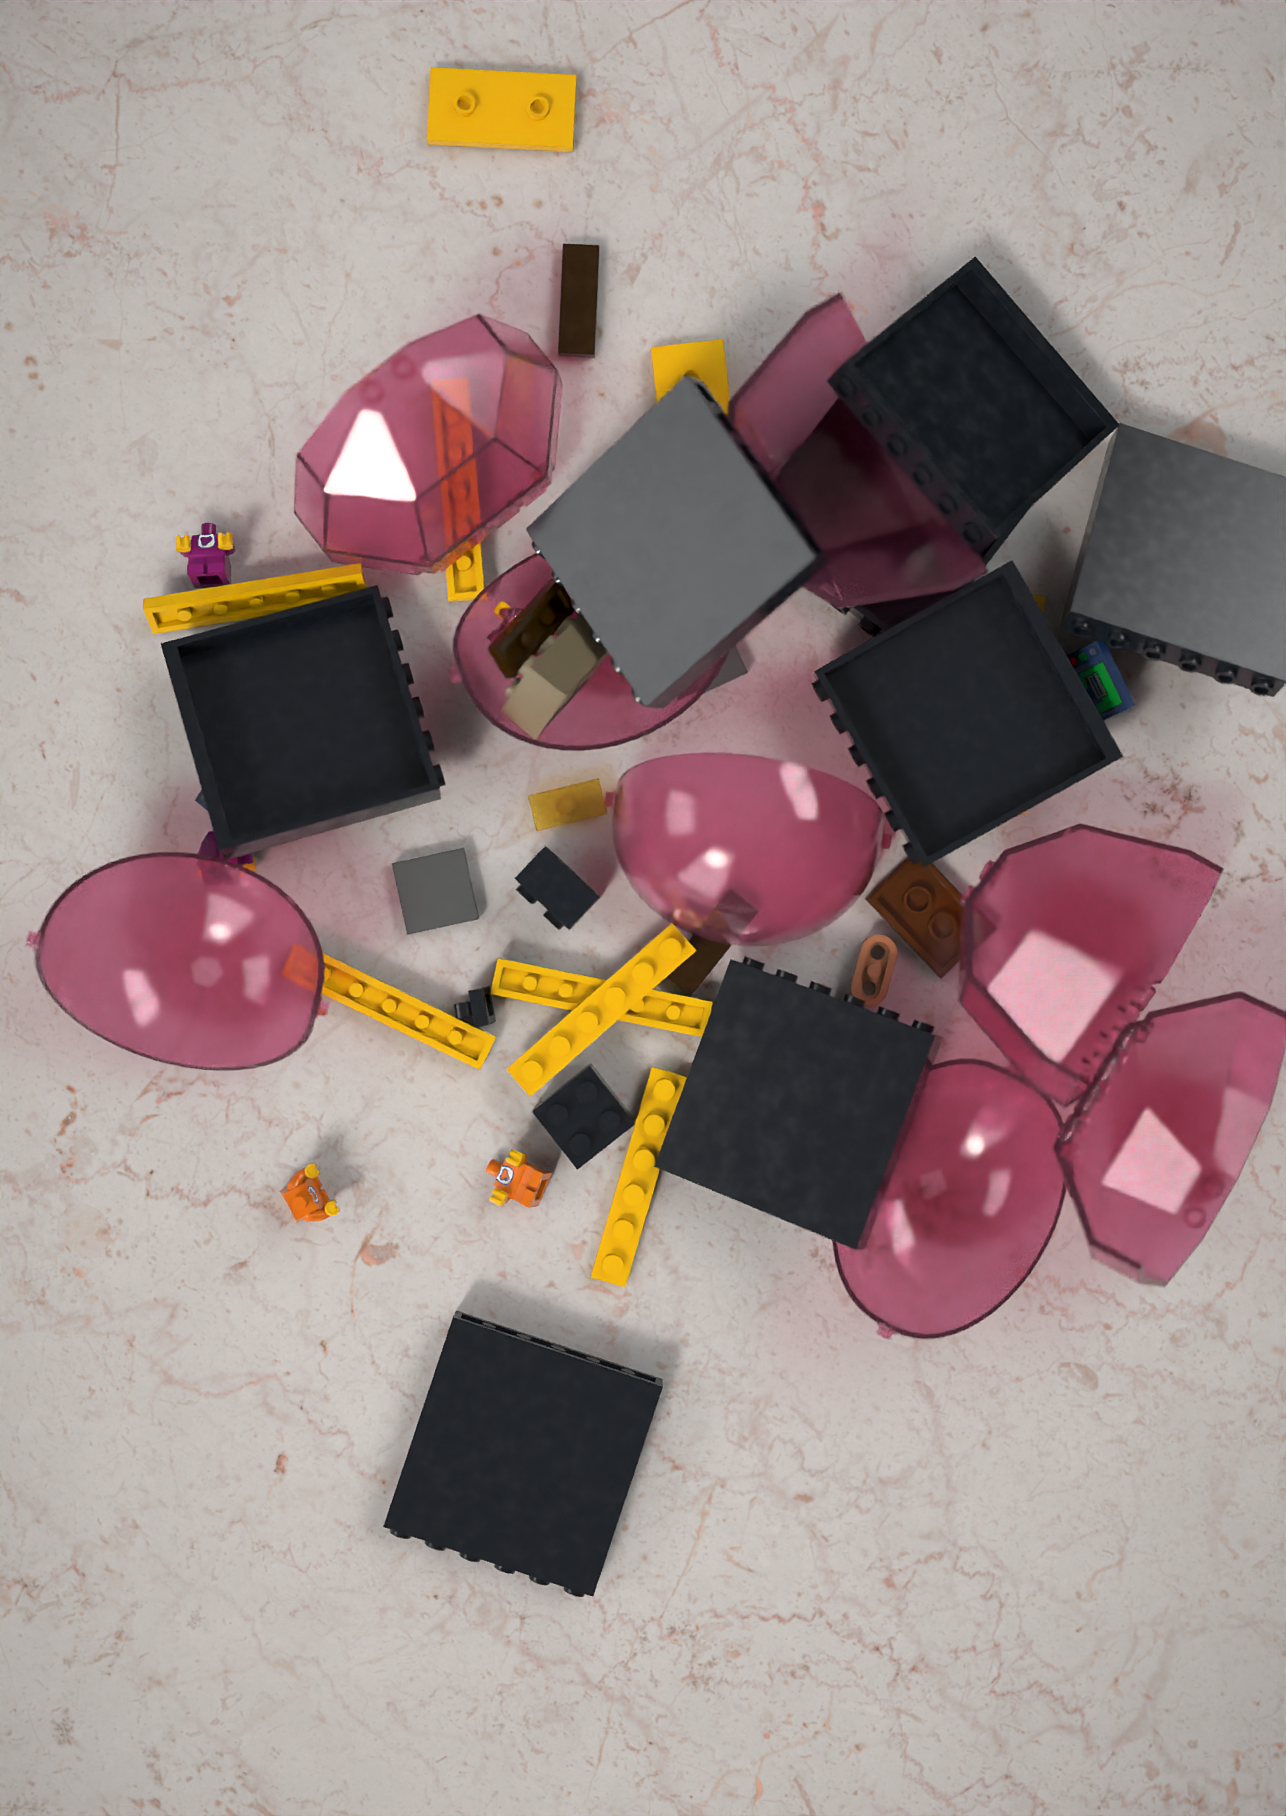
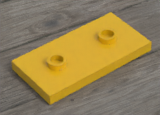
(501, 109)
(697, 360)

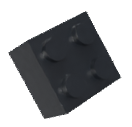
(556, 888)
(584, 1116)

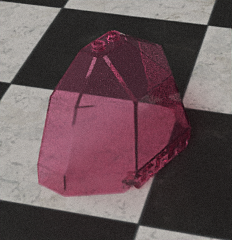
(432, 449)
(839, 479)
(1071, 942)
(1169, 1129)

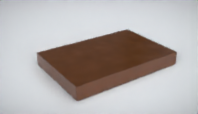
(923, 912)

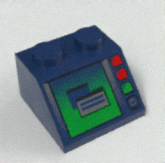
(1101, 679)

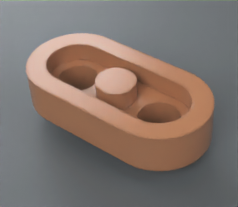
(874, 970)

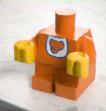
(518, 1180)
(306, 1198)

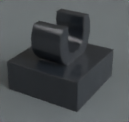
(479, 1007)

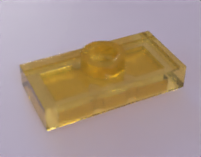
(567, 804)

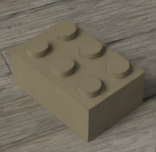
(553, 677)

